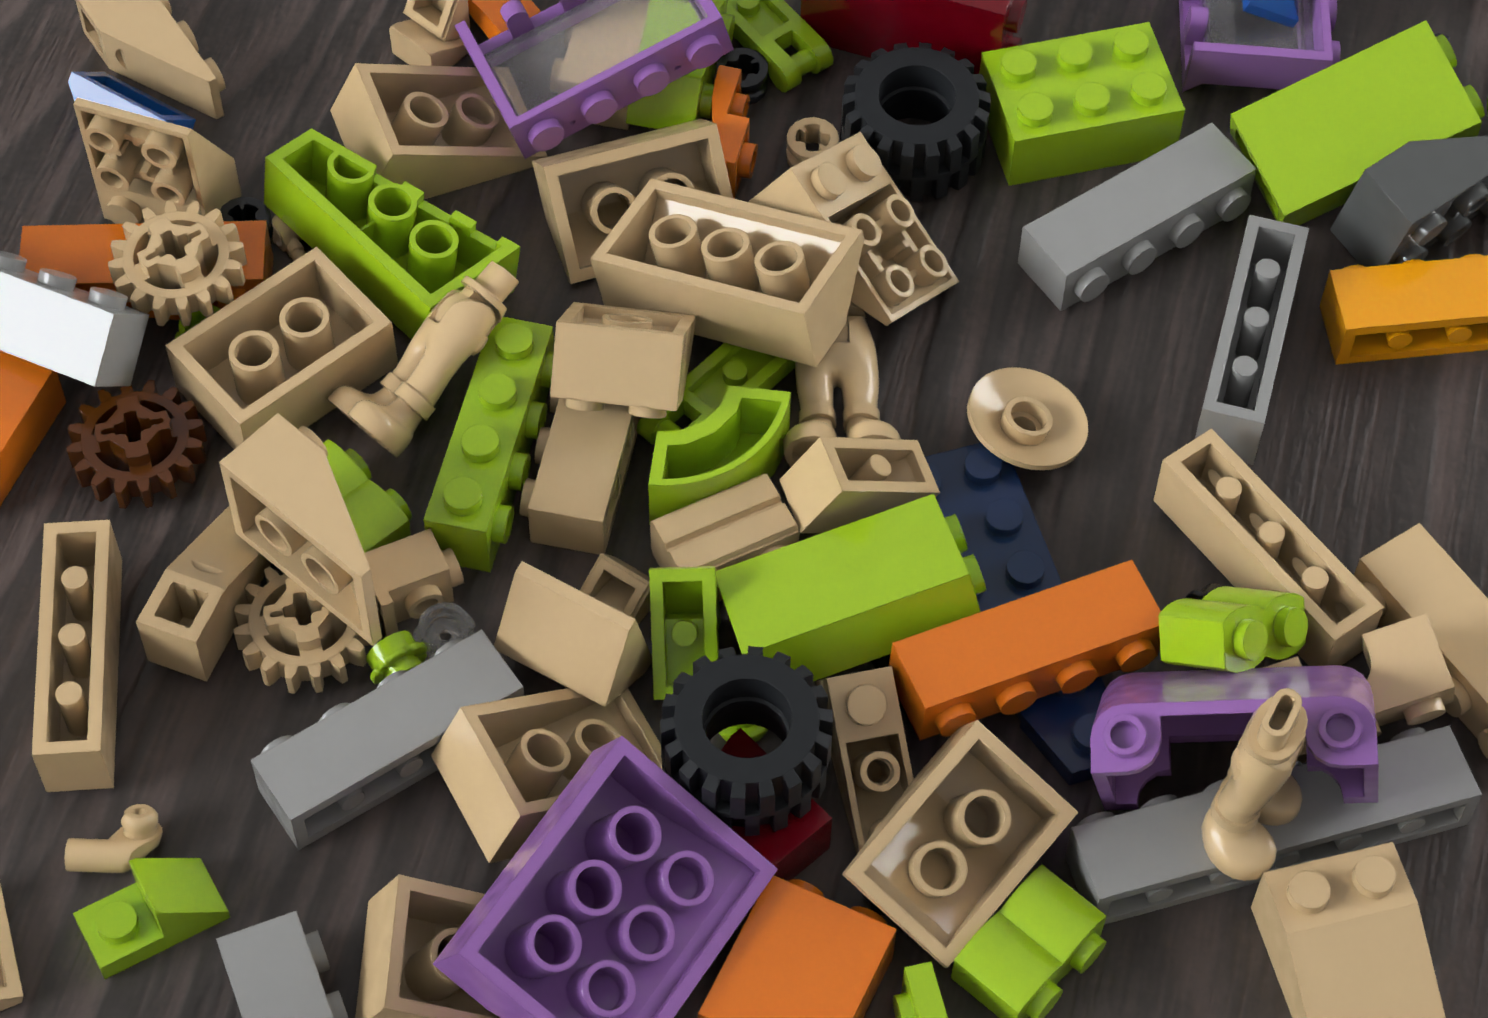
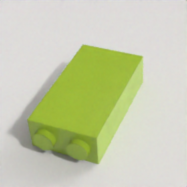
(1338, 122)
(854, 588)

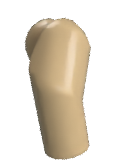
(135, 839)

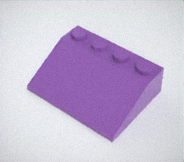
(608, 900)

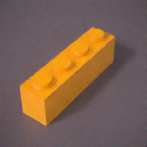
(1407, 309)

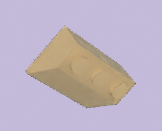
(595, 185)

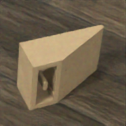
(150, 162)
(853, 189)

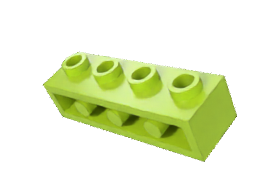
(492, 443)

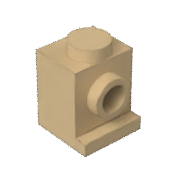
(412, 577)

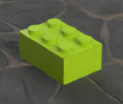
(1080, 103)

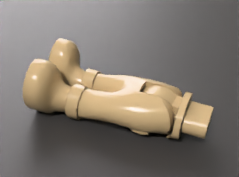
(436, 352)
(851, 366)
(1257, 789)

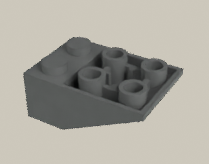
(1415, 200)

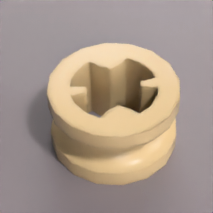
(808, 131)

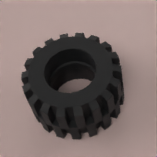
(924, 87)
(755, 693)

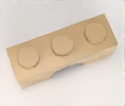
(1405, 673)

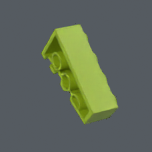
(377, 230)

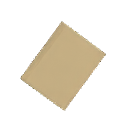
(571, 636)

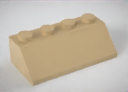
(738, 266)

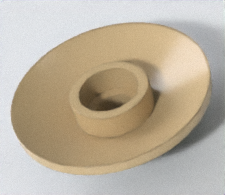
(1027, 418)

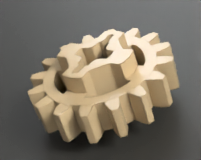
(178, 262)
(294, 635)

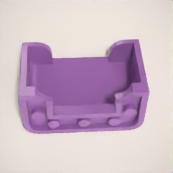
(1152, 709)

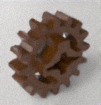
(137, 444)

